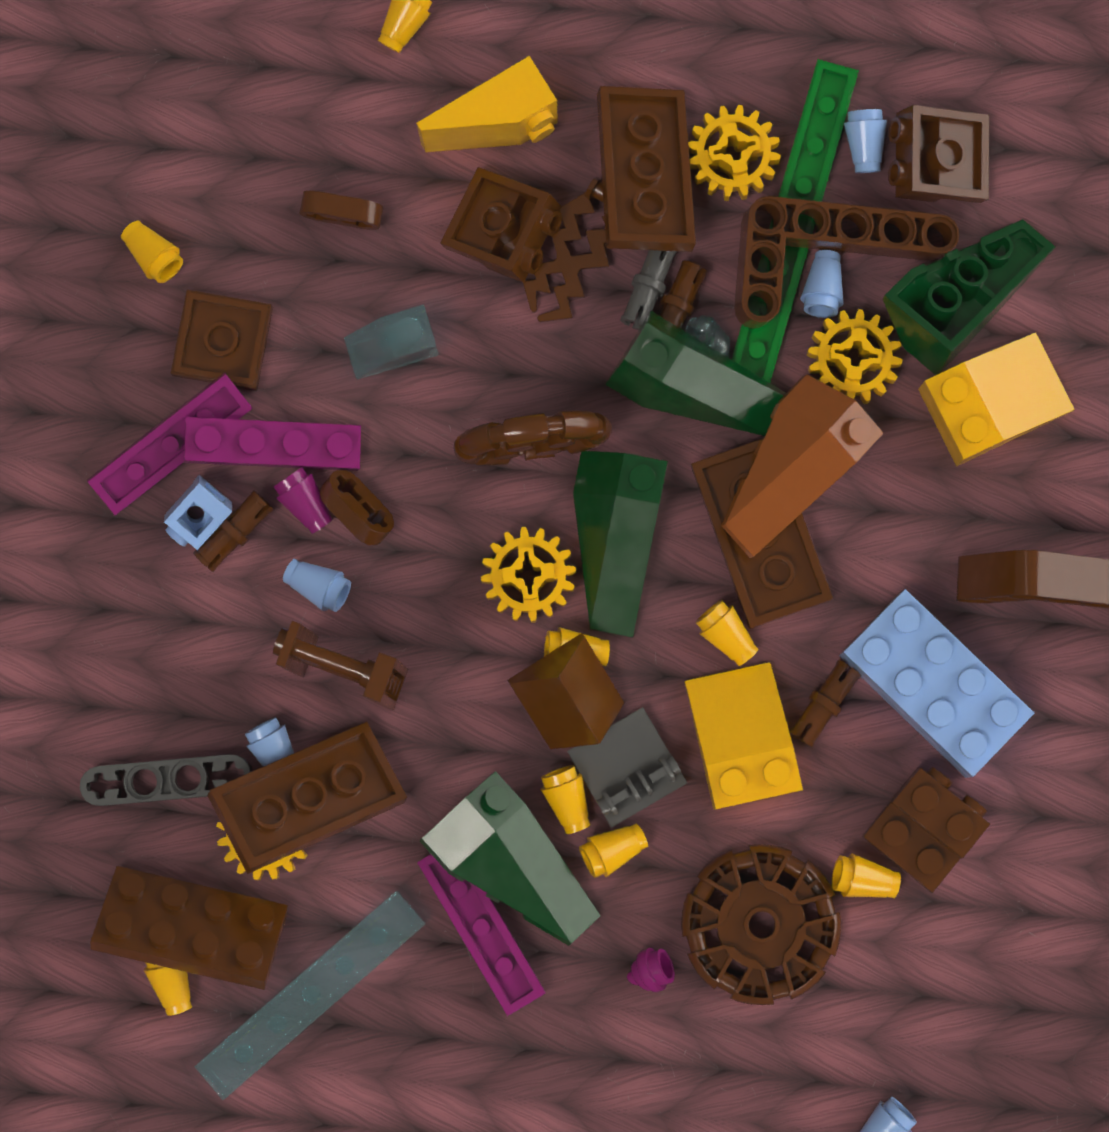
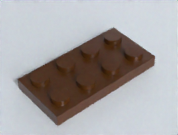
(645, 169)
(785, 572)
(306, 797)
(189, 927)

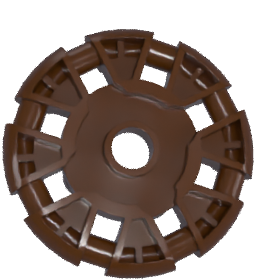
(532, 435)
(734, 931)

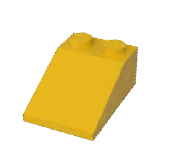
(495, 114)
(995, 398)
(743, 736)

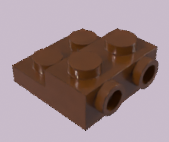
(940, 155)
(503, 224)
(927, 827)

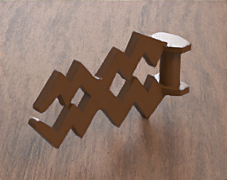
(568, 264)

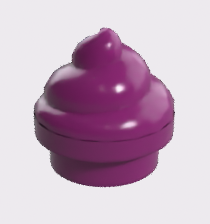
(652, 970)

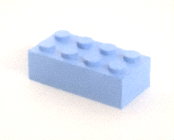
(936, 684)

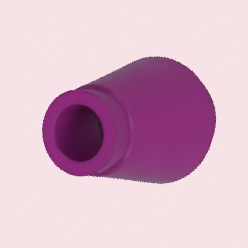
(302, 498)

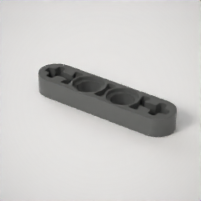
(166, 776)

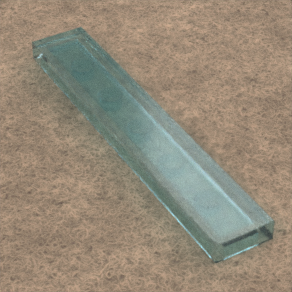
(310, 995)

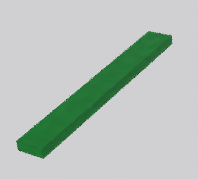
(804, 180)

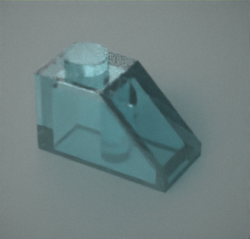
(391, 342)

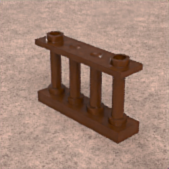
(381, 679)

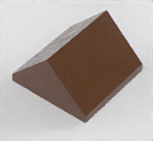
(569, 695)

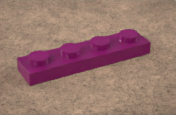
(272, 443)
(163, 446)
(485, 937)

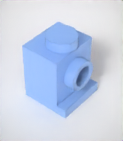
(197, 531)

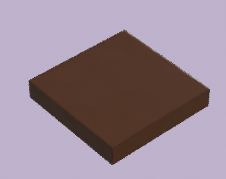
(221, 337)

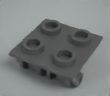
(628, 768)

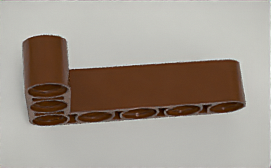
(827, 237)
(1033, 576)

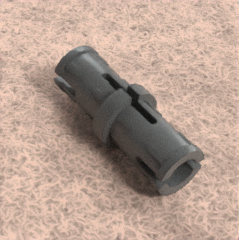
(647, 287)

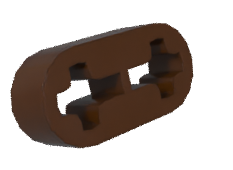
(341, 210)
(356, 507)

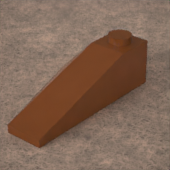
(806, 449)

